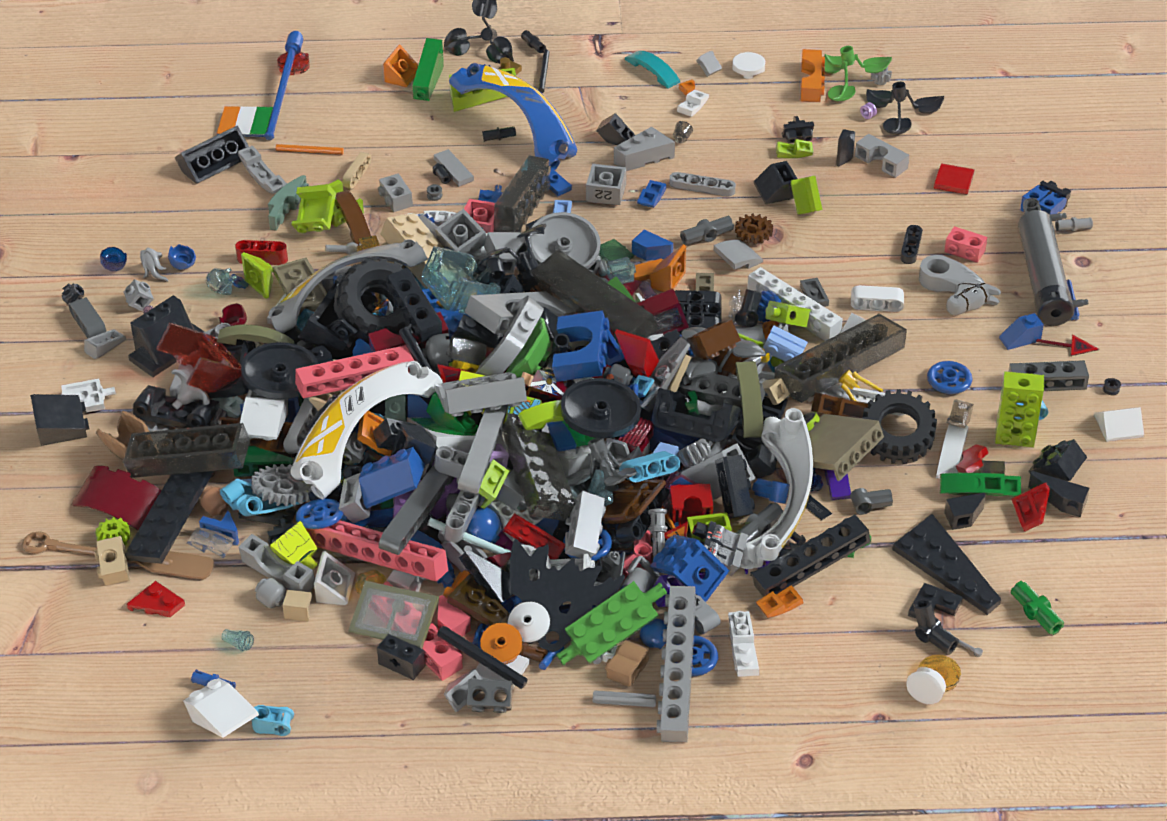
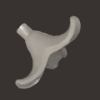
(188, 393)

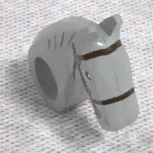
(955, 277)

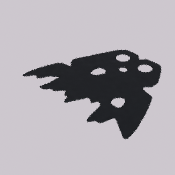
(557, 587)

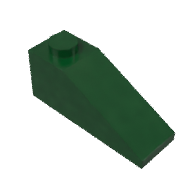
(260, 458)

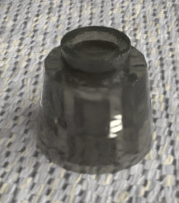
(682, 131)

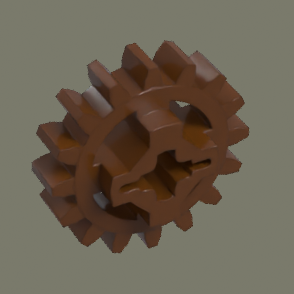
(754, 228)

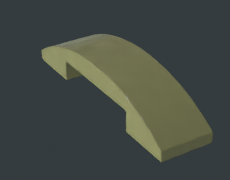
(251, 333)
(750, 399)

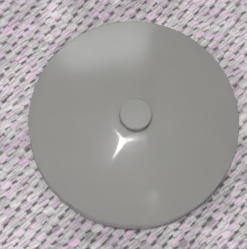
(570, 235)

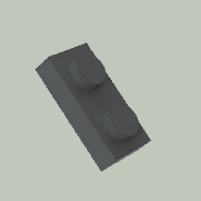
(814, 290)

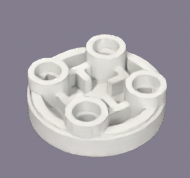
(748, 64)

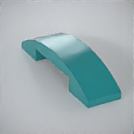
(657, 66)

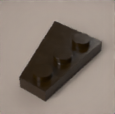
(476, 603)

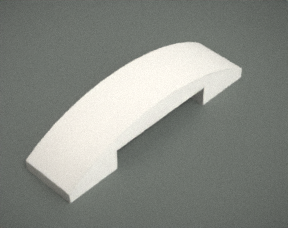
(952, 449)

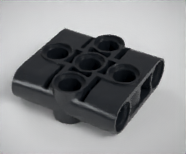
(700, 307)

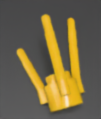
(849, 380)

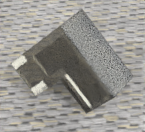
(993, 467)

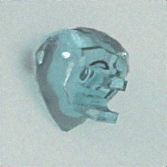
(220, 281)

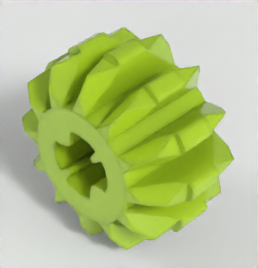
(112, 529)

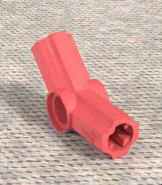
(641, 548)

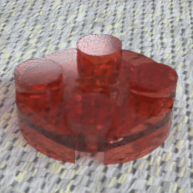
(300, 63)

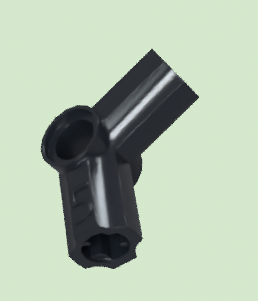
(931, 629)

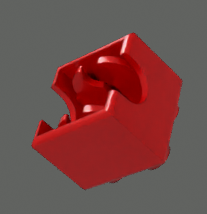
(690, 501)

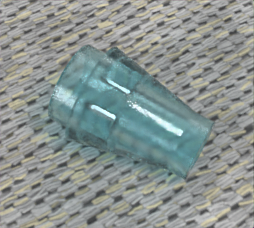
(239, 639)

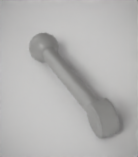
(977, 651)

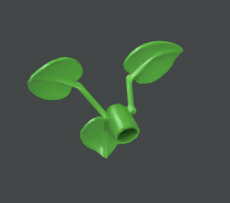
(835, 63)

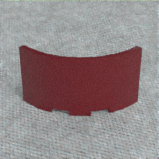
(117, 495)

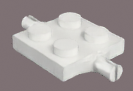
(90, 392)

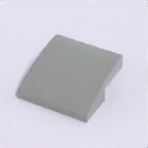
(737, 254)

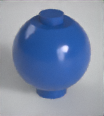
(485, 525)

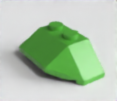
(532, 352)

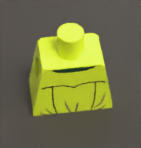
(296, 546)

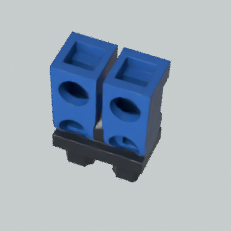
(1049, 196)

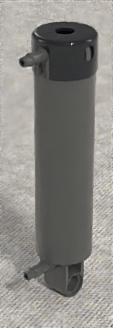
(1045, 265)

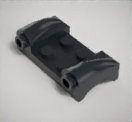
(236, 387)
(157, 407)
(768, 410)

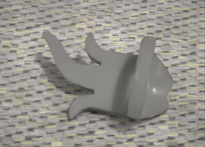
(150, 262)

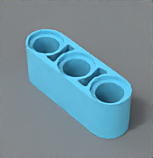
(658, 465)

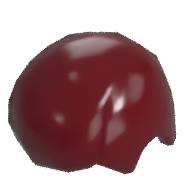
(233, 315)

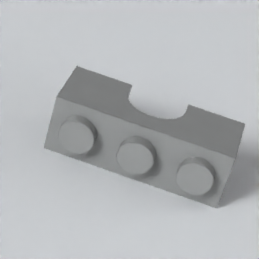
(872, 148)

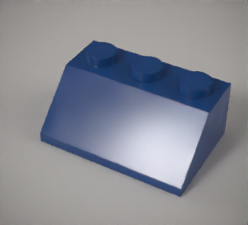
(390, 476)

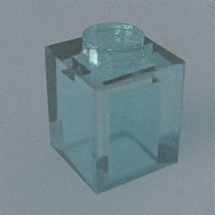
(622, 269)

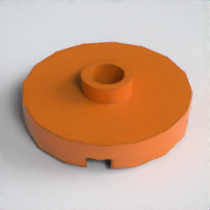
(509, 650)

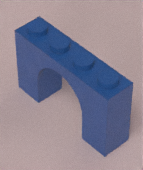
(588, 360)

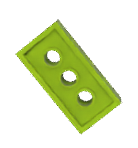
(1019, 389)

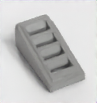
(102, 343)

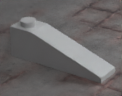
(665, 372)

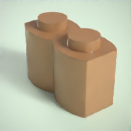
(627, 663)

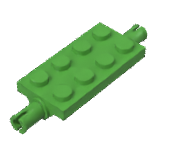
(611, 622)

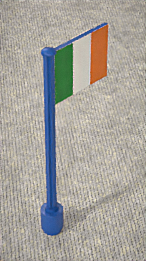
(262, 120)

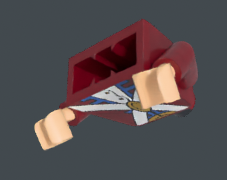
(544, 386)

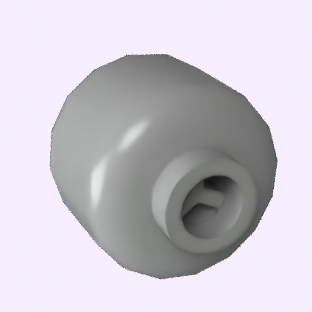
(270, 592)

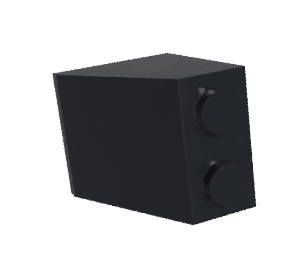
(59, 418)

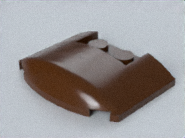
(631, 500)

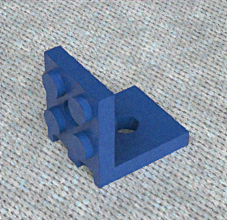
(684, 559)

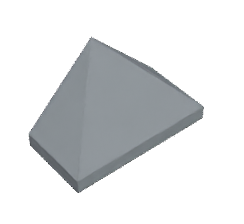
(457, 690)

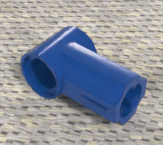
(773, 490)

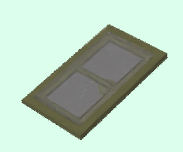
(394, 612)

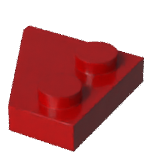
(1031, 506)
(157, 600)

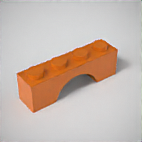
(814, 65)

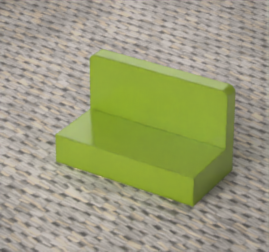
(806, 195)
(492, 482)

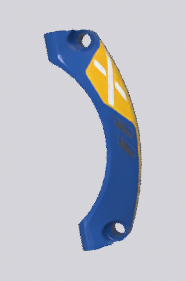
(546, 124)

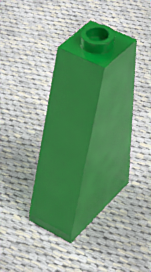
(428, 70)

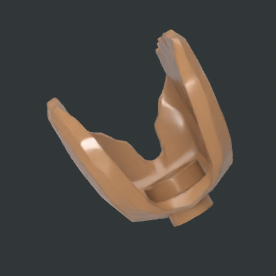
(126, 426)

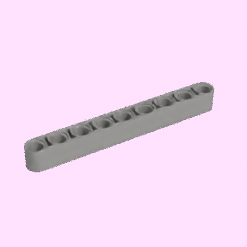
(482, 449)

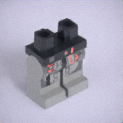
(722, 543)

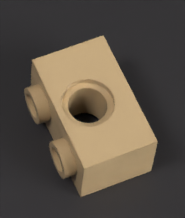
(113, 571)

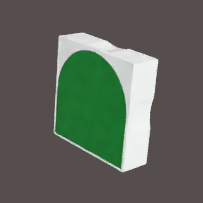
(449, 437)

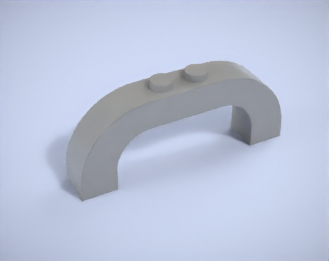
(526, 316)

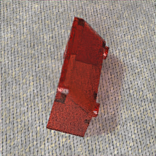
(211, 361)

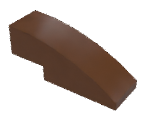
(837, 406)

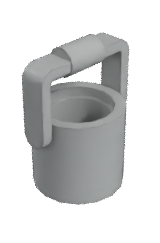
(643, 578)

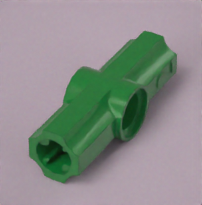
(1037, 607)

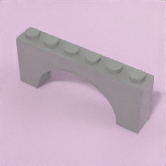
(499, 240)
(495, 309)

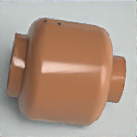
(213, 502)

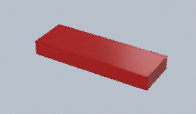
(533, 536)

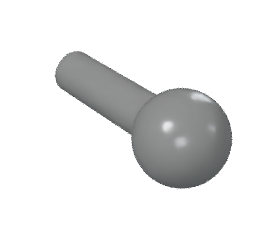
(348, 249)

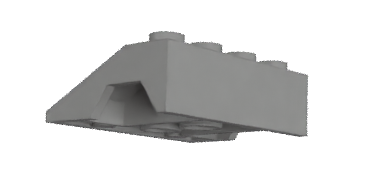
(481, 393)

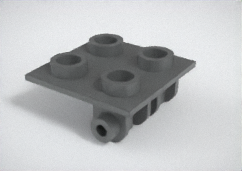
(612, 566)

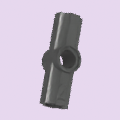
(706, 230)
(760, 523)

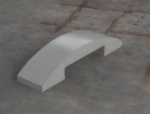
(259, 171)

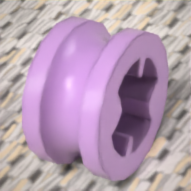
(868, 110)

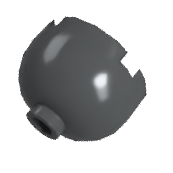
(436, 350)

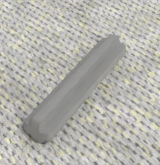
(624, 698)

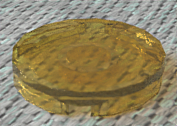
(945, 667)

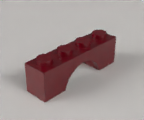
(385, 339)

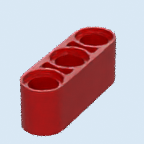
(269, 251)

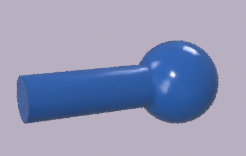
(549, 658)

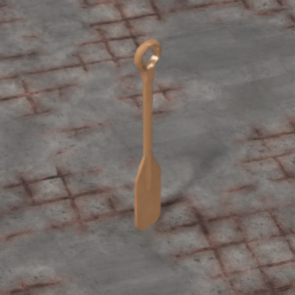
(174, 564)

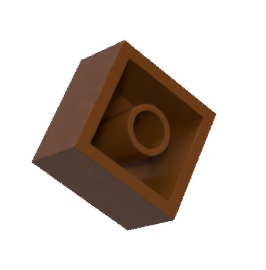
(714, 340)

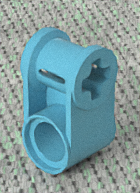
(271, 720)

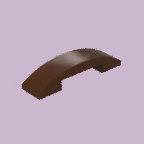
(353, 215)

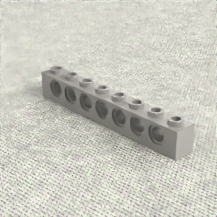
(677, 728)

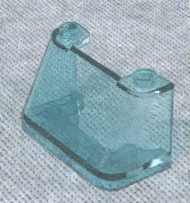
(451, 278)

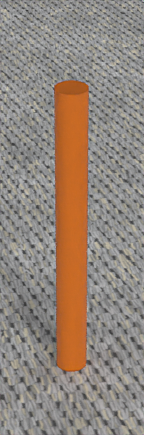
(309, 149)

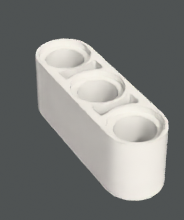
(877, 298)

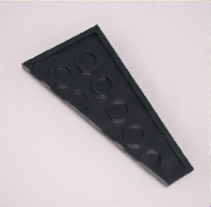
(940, 557)

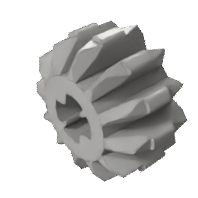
(694, 453)

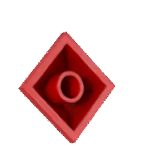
(638, 353)

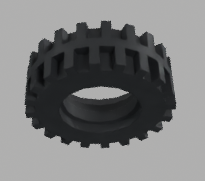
(907, 446)

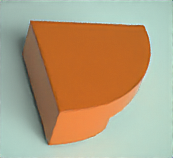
(687, 87)

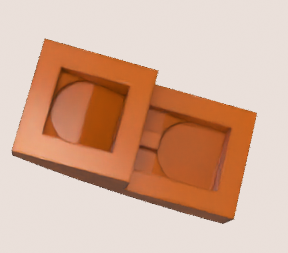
(779, 603)

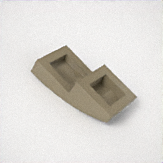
(704, 282)

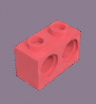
(965, 244)

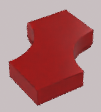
(972, 459)

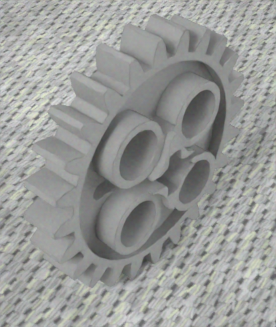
(279, 486)

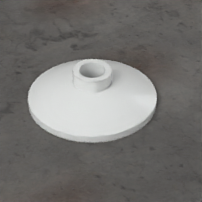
(536, 627)

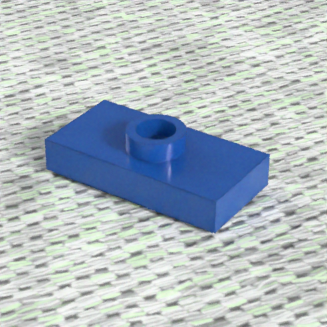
(558, 184)

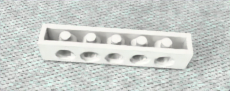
(821, 320)

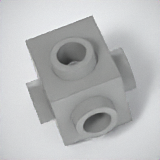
(138, 295)

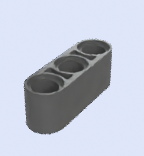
(87, 317)

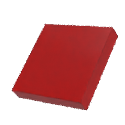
(954, 178)

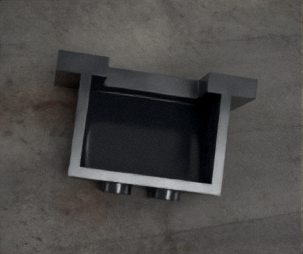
(148, 331)

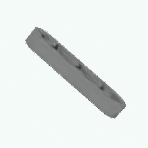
(722, 186)

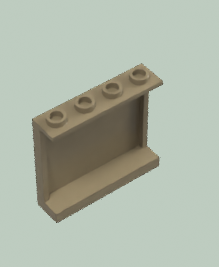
(842, 442)

